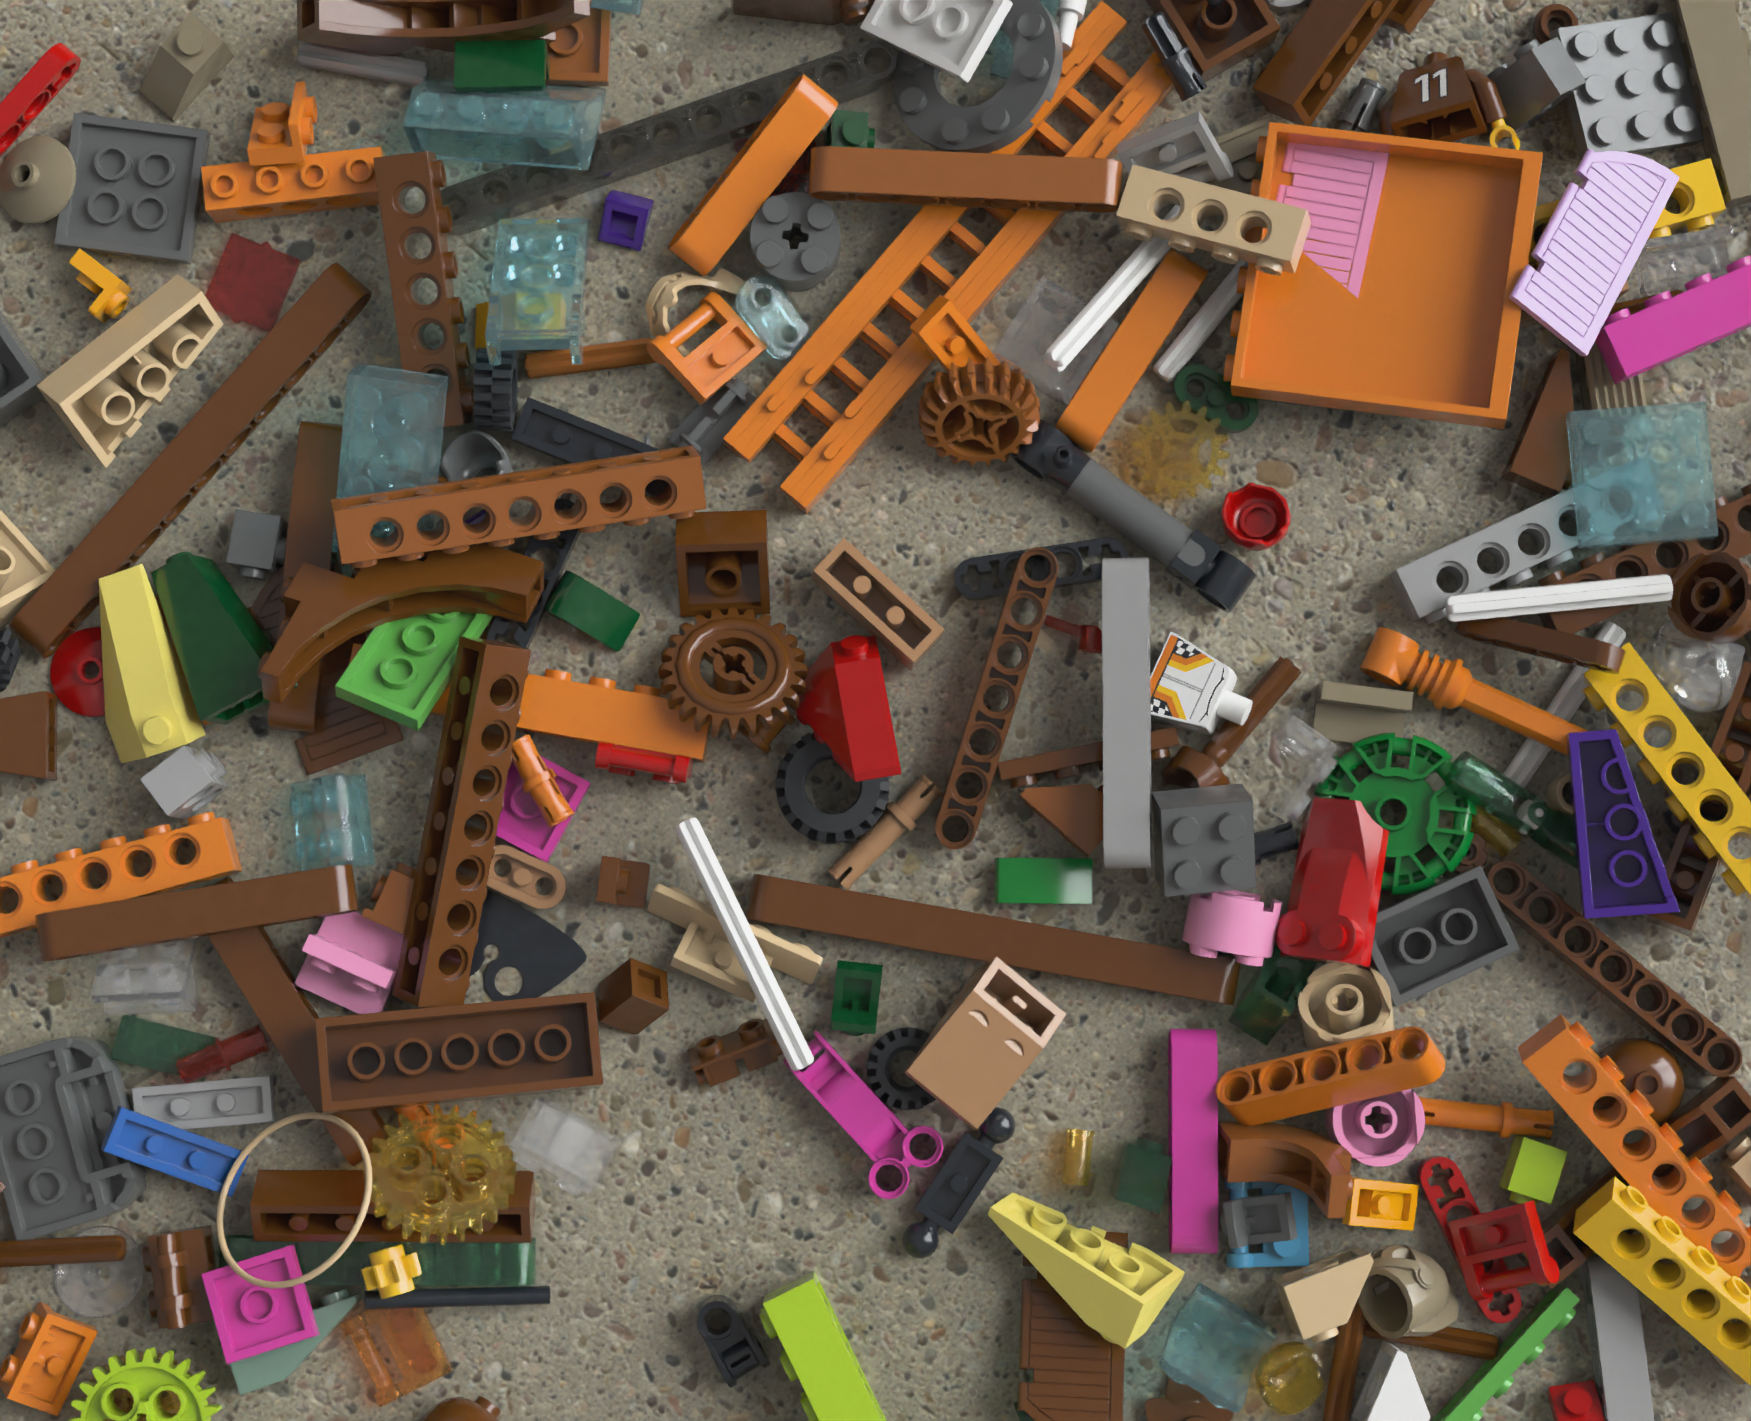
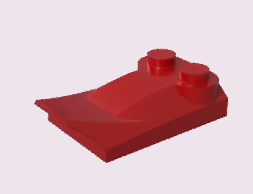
(1334, 885)

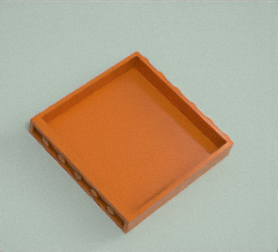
(1433, 302)

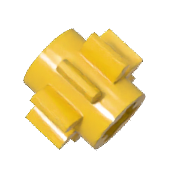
(391, 1271)

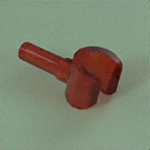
(1089, 635)

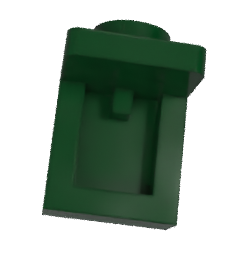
(856, 998)

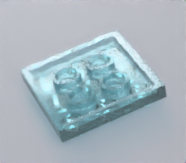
(1642, 474)

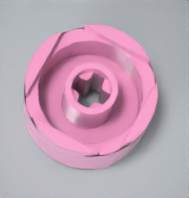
(1231, 924)
(1393, 1136)

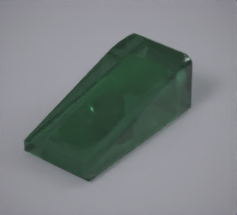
(156, 1043)

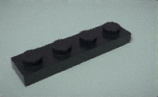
(575, 438)

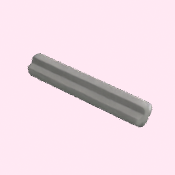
(362, 64)

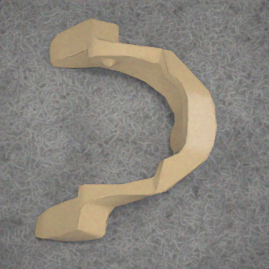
(665, 296)

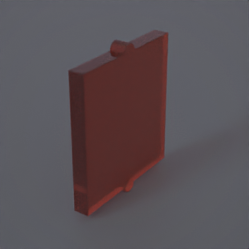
(252, 282)

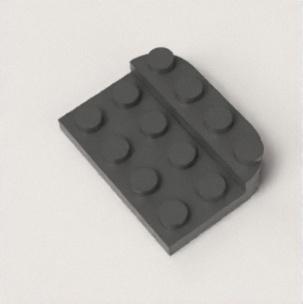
(51, 1133)

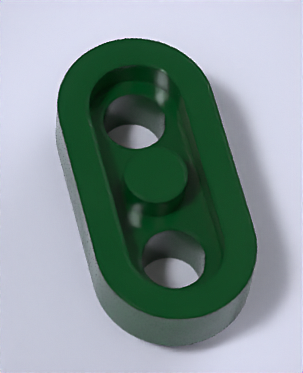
(1215, 397)

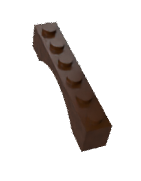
(1703, 1126)

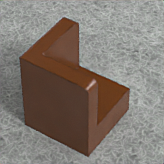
(633, 996)

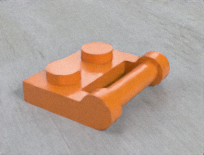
(714, 360)

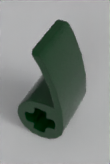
(592, 611)

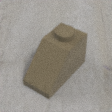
(184, 66)

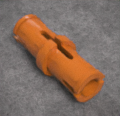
(540, 782)

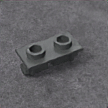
(713, 419)

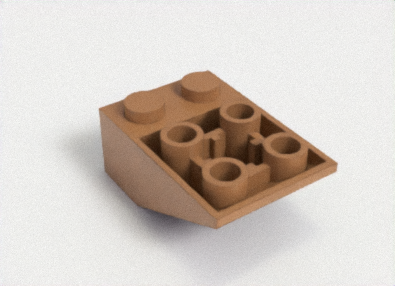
(984, 1042)

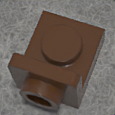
(623, 882)

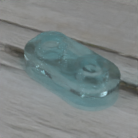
(770, 319)

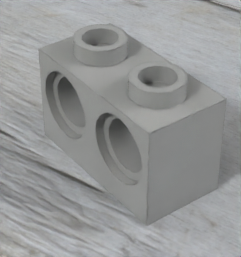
(186, 781)

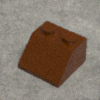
(723, 562)

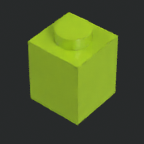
(1532, 1170)

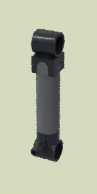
(1185, 553)

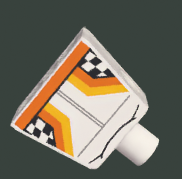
(1194, 689)

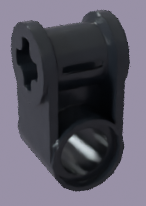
(731, 1342)

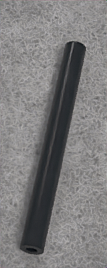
(460, 1297)

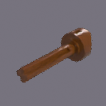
(1203, 769)

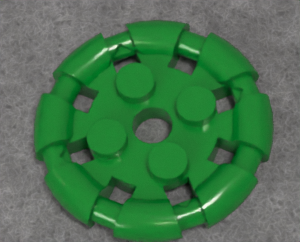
(1416, 795)

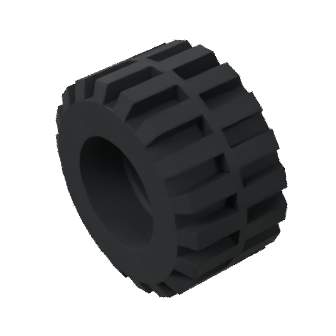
(809, 820)

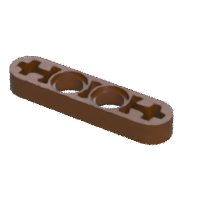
(1544, 643)

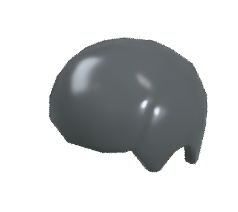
(474, 456)

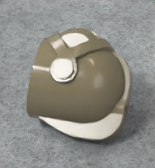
(1407, 1293)

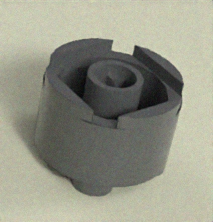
(817, 253)

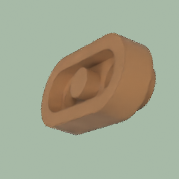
(524, 876)

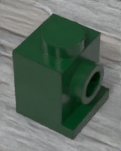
(849, 130)

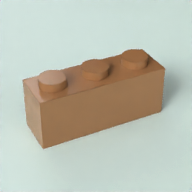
(877, 604)

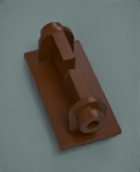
(715, 1056)

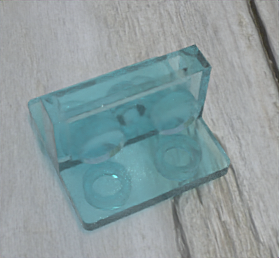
(332, 822)

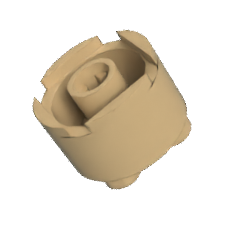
(1344, 1005)

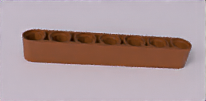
(965, 179)

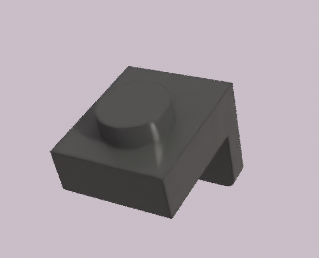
(1259, 1219)

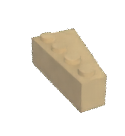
(130, 366)

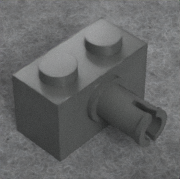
(1535, 82)

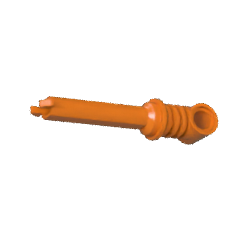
(1396, 659)

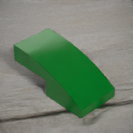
(1043, 880)

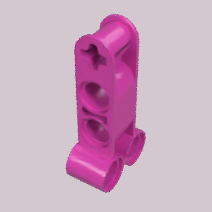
(864, 1115)

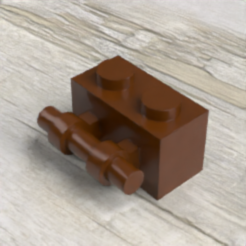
(176, 1267)

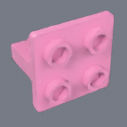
(351, 962)

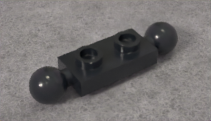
(958, 1183)

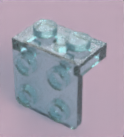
(1215, 1347)

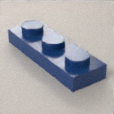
(171, 1150)

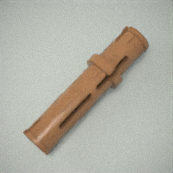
(885, 831)

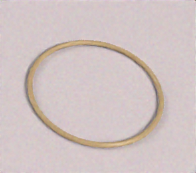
(363, 1210)

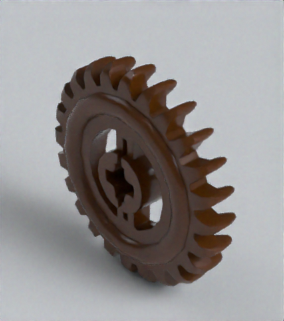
(737, 692)

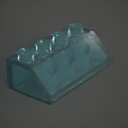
(505, 127)

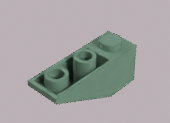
(282, 1362)

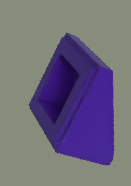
(625, 219)

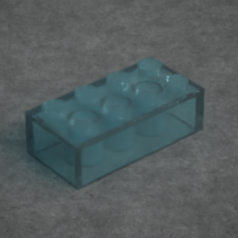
(390, 435)

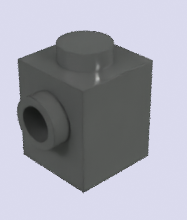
(257, 544)

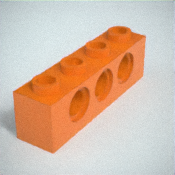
(316, 185)

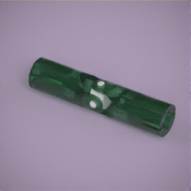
(1495, 795)

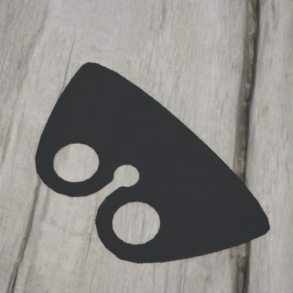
(526, 943)

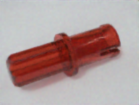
(222, 1054)

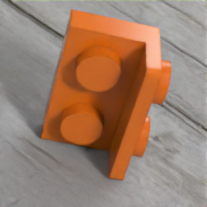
(283, 130)
(46, 1359)

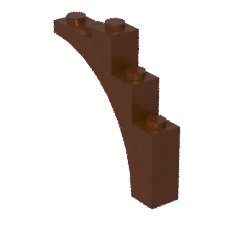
(398, 25)
(332, 608)

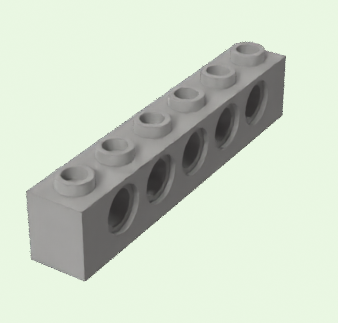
(1417, 580)

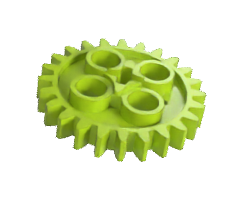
(146, 1382)

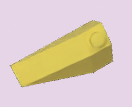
(143, 681)
(1103, 1282)

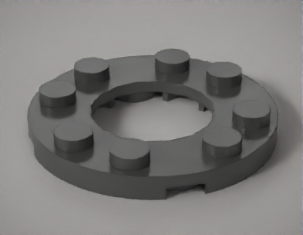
(1005, 115)

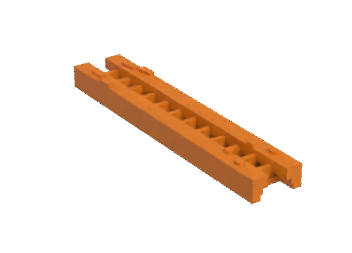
(969, 294)

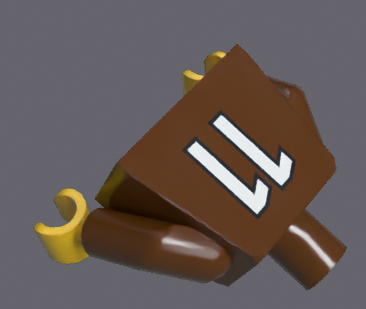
(1445, 103)

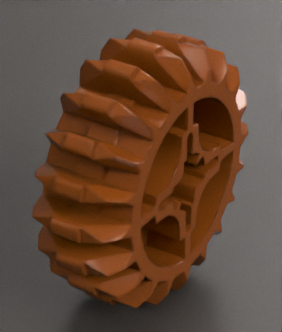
(979, 412)

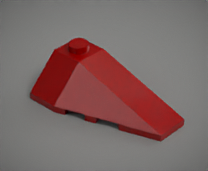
(851, 708)

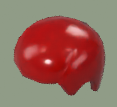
(1255, 517)

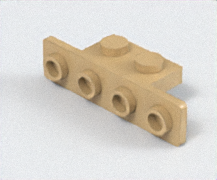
(708, 953)

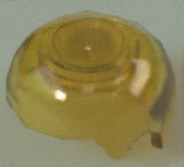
(1289, 1378)

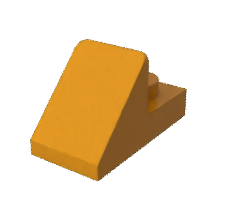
(1382, 1204)

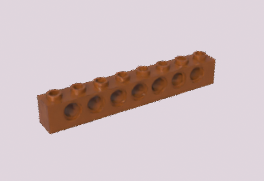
(496, 493)

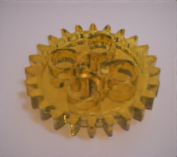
(474, 1154)

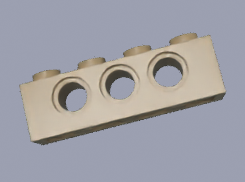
(1151, 190)

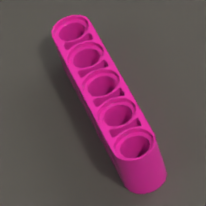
(1193, 1141)

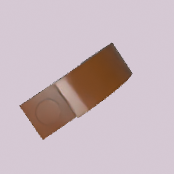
(1289, 1158)

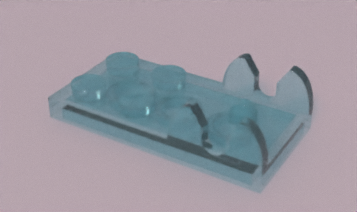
(538, 287)

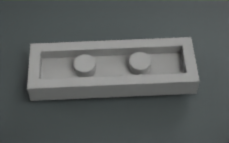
(209, 1102)

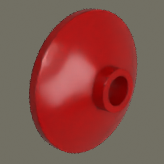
(68, 673)

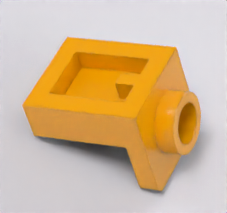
(96, 277)

